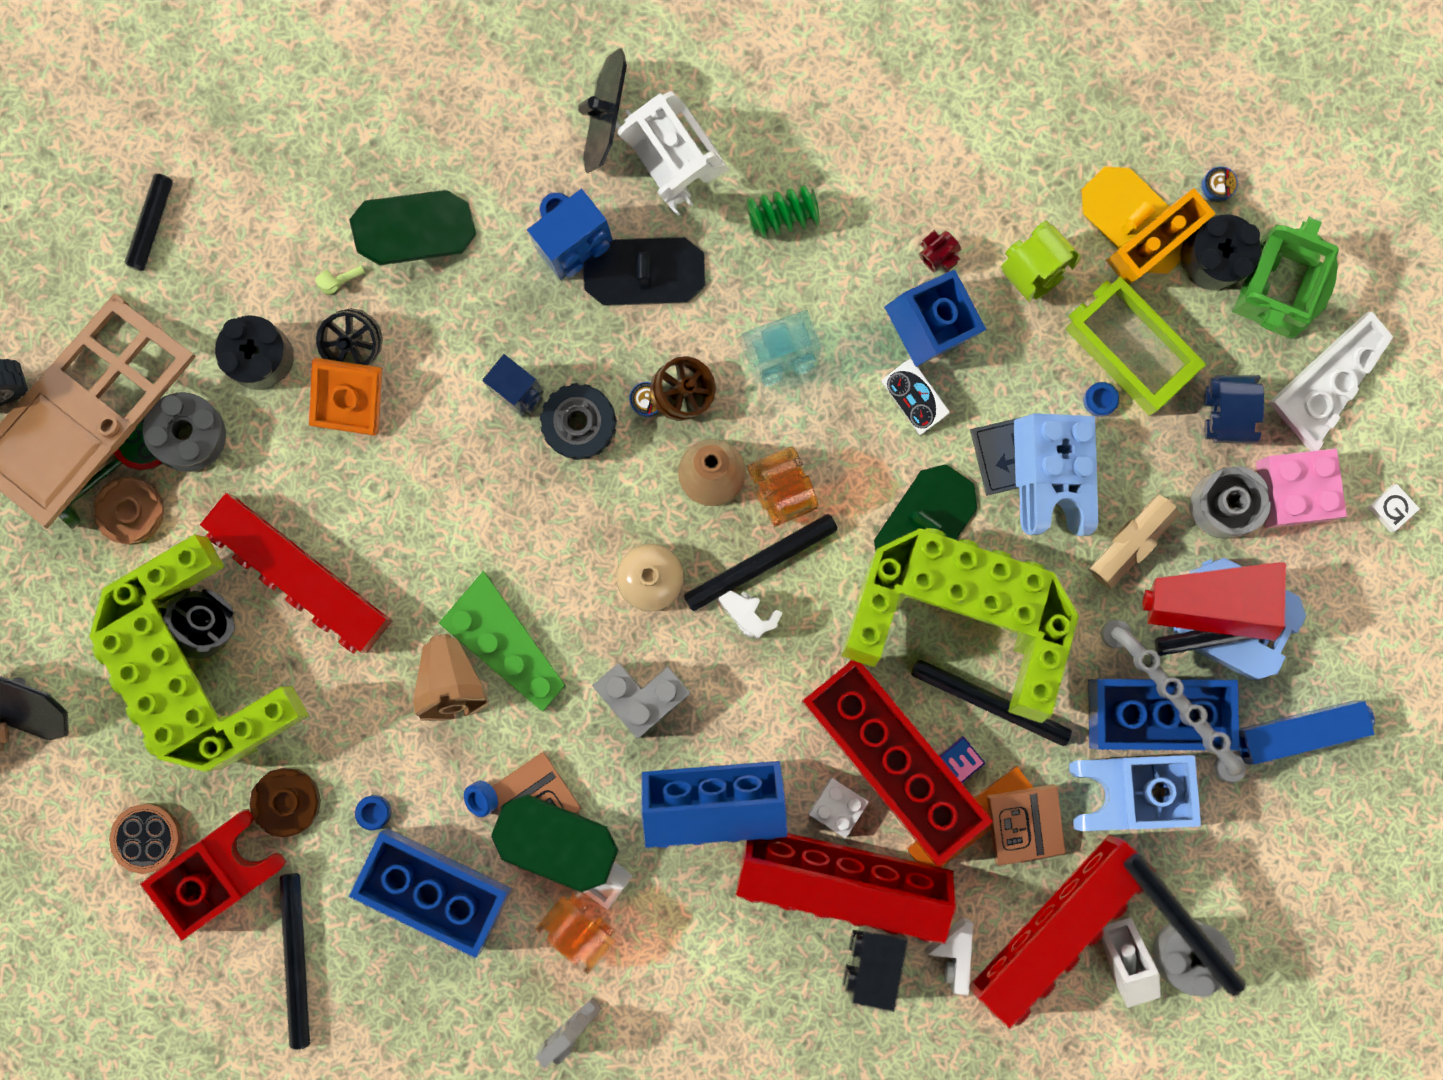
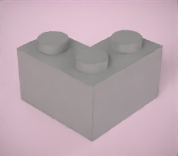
(639, 706)

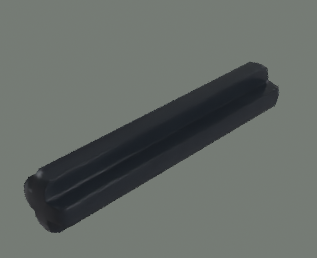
(148, 222)
(1192, 640)

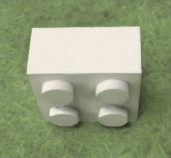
(838, 807)

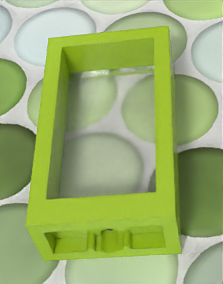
(1134, 345)

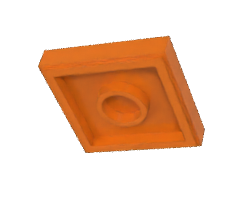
(345, 396)

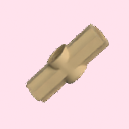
(1134, 541)

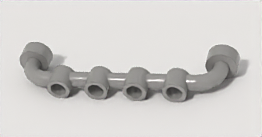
(1227, 765)

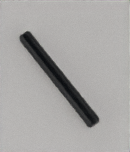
(760, 562)
(988, 701)
(1184, 924)
(294, 961)

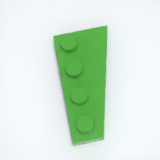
(499, 639)

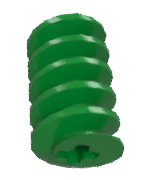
(783, 211)

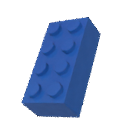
(1135, 717)
(713, 804)
(430, 892)

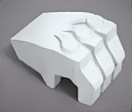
(742, 609)

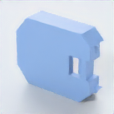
(1249, 656)

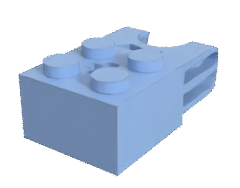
(1056, 467)
(1129, 796)

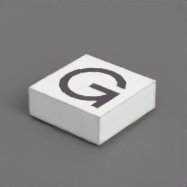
(1393, 508)

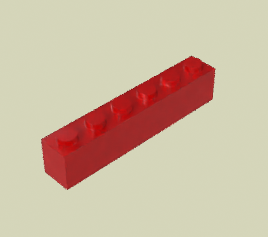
(295, 573)

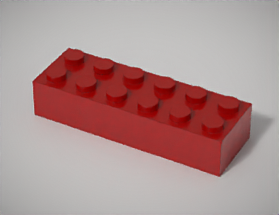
(897, 762)
(849, 885)
(1058, 934)

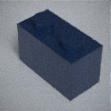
(514, 386)

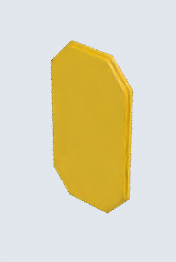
(1122, 206)

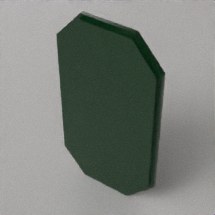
(412, 227)
(935, 500)
(554, 843)

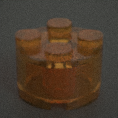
(783, 486)
(576, 933)

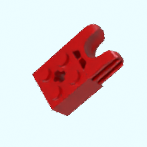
(219, 872)

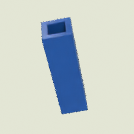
(1306, 732)

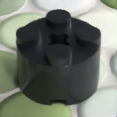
(1221, 252)
(243, 337)

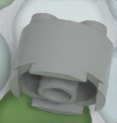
(1248, 501)
(1178, 969)

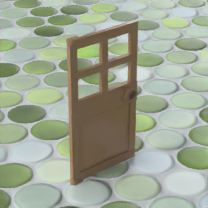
(63, 431)

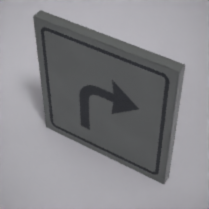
(996, 456)

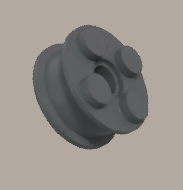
(173, 413)

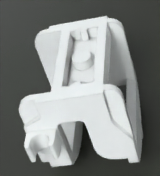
(669, 149)

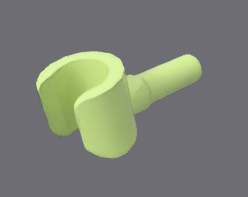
(329, 284)

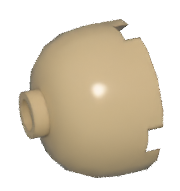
(650, 577)

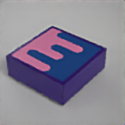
(962, 759)

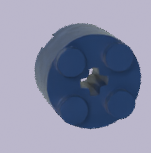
(1235, 409)

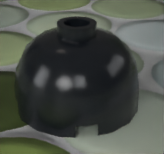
(199, 622)

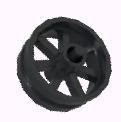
(351, 338)

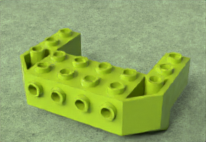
(978, 586)
(157, 678)

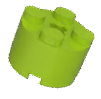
(1040, 261)

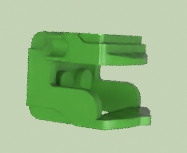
(1317, 286)

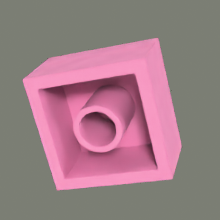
(1303, 487)

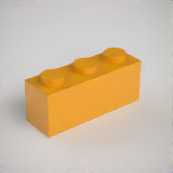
(1160, 236)

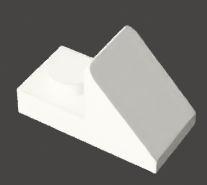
(959, 948)

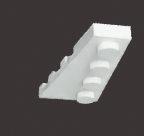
(1325, 386)

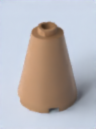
(716, 484)

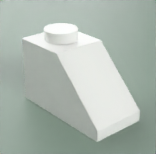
(1130, 963)

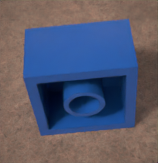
(571, 235)
(935, 317)

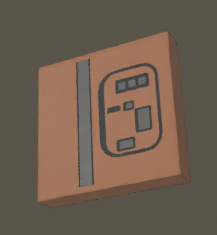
(539, 780)
(1026, 824)

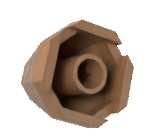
(447, 682)

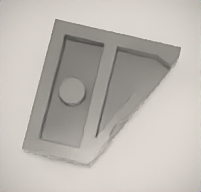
(559, 1044)

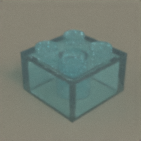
(781, 348)

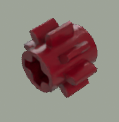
(940, 251)

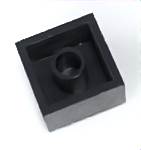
(875, 968)

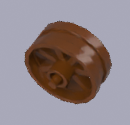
(683, 388)

